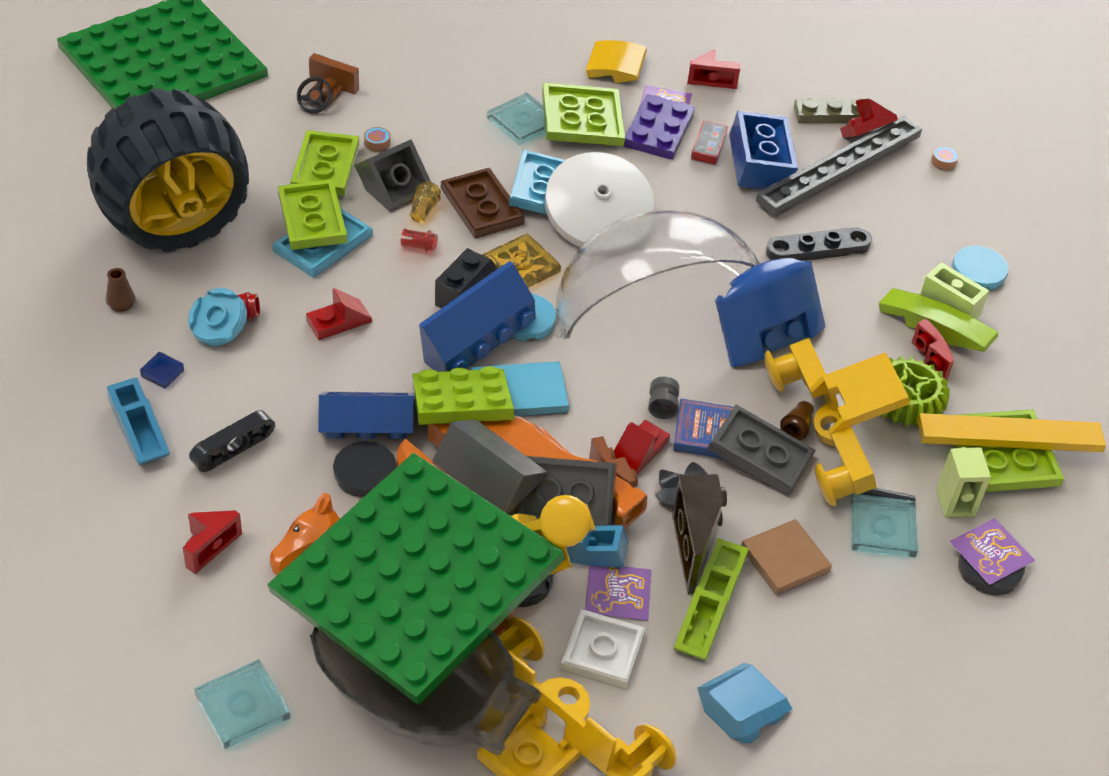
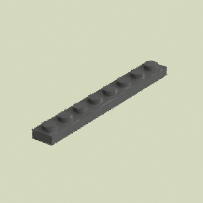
(838, 165)

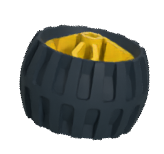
(167, 169)

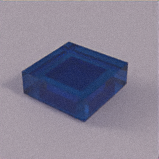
(162, 370)

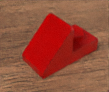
(709, 72)
(870, 117)
(344, 314)
(641, 444)
(211, 535)

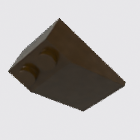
(696, 521)

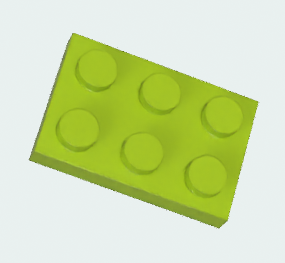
(326, 158)
(312, 214)

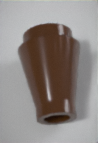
(119, 292)
(798, 420)

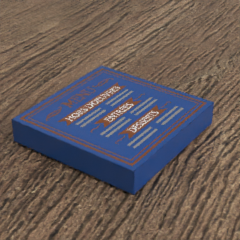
(698, 425)

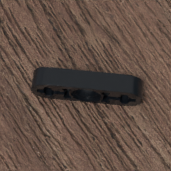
(216, 448)

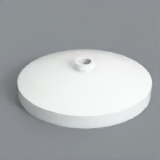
(593, 193)

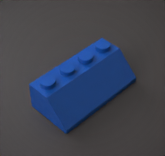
(477, 320)

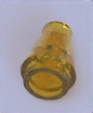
(425, 199)

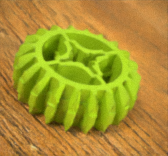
(925, 387)

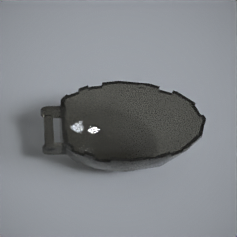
(454, 713)

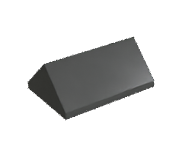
(487, 464)

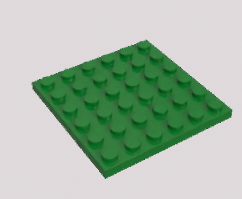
(164, 49)
(416, 576)

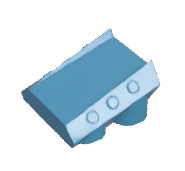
(743, 702)

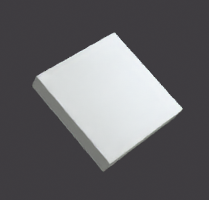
(603, 648)

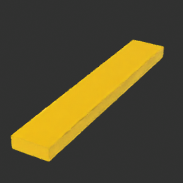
(1011, 432)

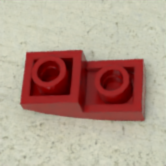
(933, 345)

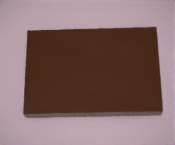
(481, 202)

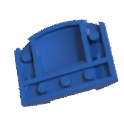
(769, 309)

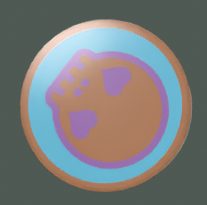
(377, 139)
(945, 157)

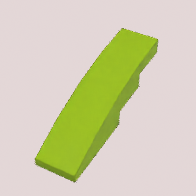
(954, 325)
(711, 599)

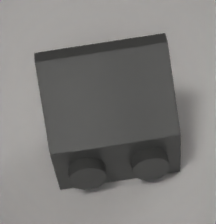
(393, 174)

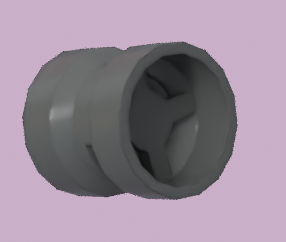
(664, 397)

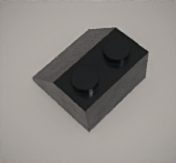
(461, 276)

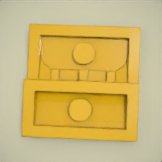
(616, 58)

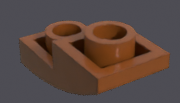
(600, 452)

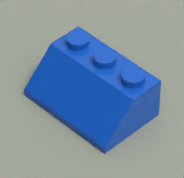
(761, 149)
(366, 414)

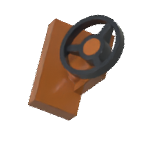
(331, 80)

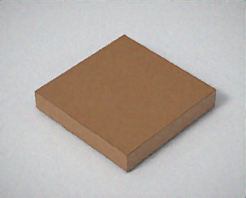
(786, 556)

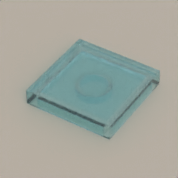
(519, 118)
(883, 525)
(242, 703)

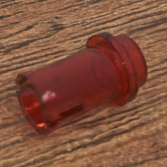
(420, 240)

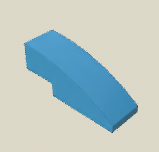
(137, 421)
(601, 547)

